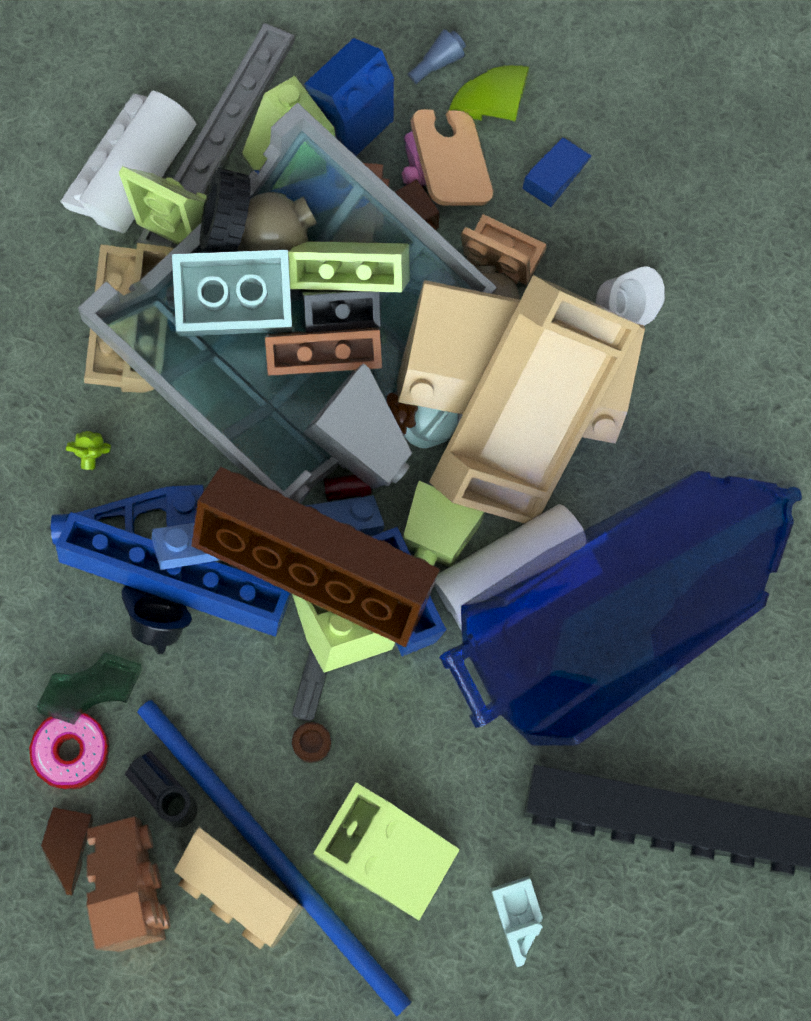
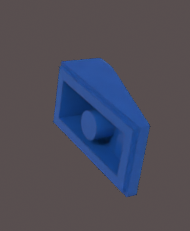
(555, 172)

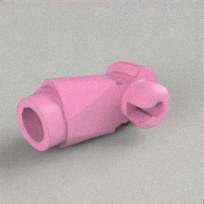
(415, 170)

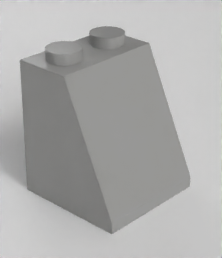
(362, 431)

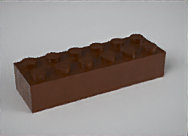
(313, 556)

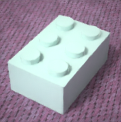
(232, 292)

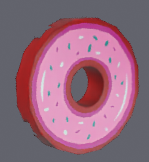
(76, 772)

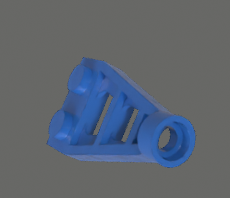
(176, 501)

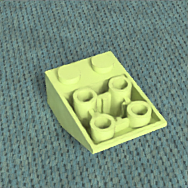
(336, 639)
(386, 851)

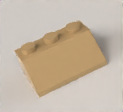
(236, 890)

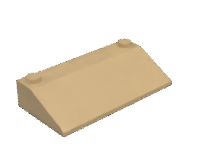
(455, 340)
(533, 403)

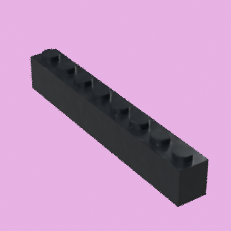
(669, 820)

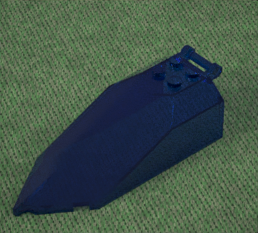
(621, 606)

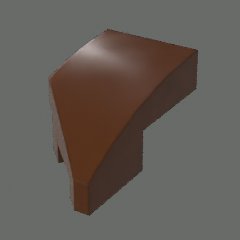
(65, 844)

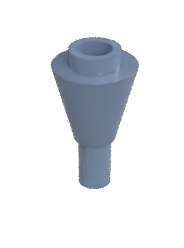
(444, 51)

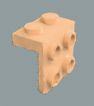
(502, 247)

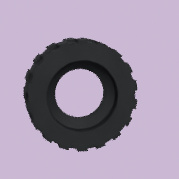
(225, 211)

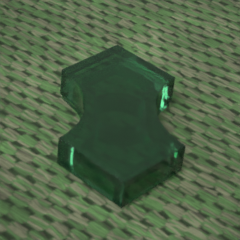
(72, 694)

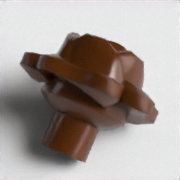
(403, 413)

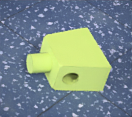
(438, 527)

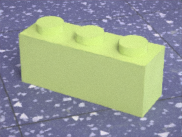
(349, 266)

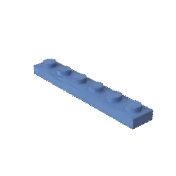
(174, 542)

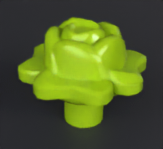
(88, 447)

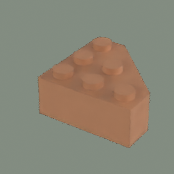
(125, 899)

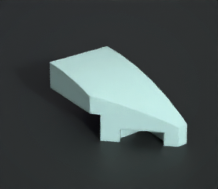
(518, 915)

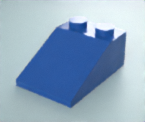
(355, 94)

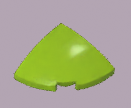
(493, 93)

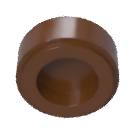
(311, 742)

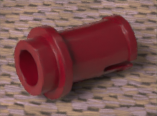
(345, 487)

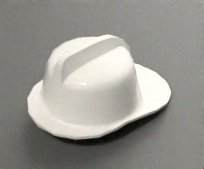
(634, 295)

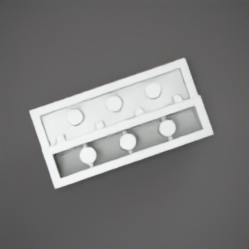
(141, 138)
(503, 557)

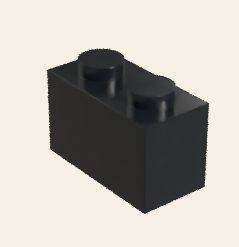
(338, 310)

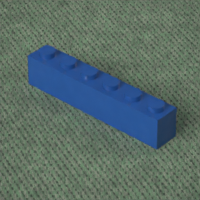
(201, 586)

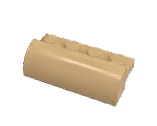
(120, 269)

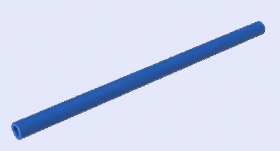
(275, 858)

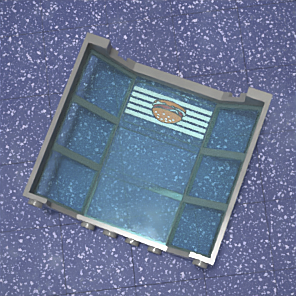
(224, 378)

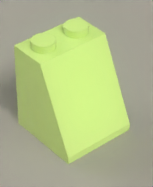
(273, 107)

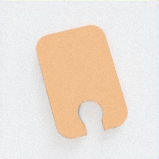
(452, 165)

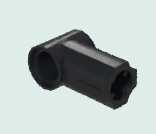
(160, 789)

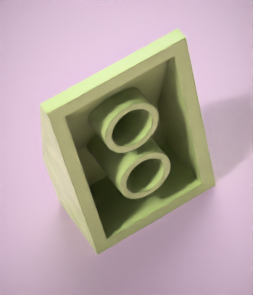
(162, 204)

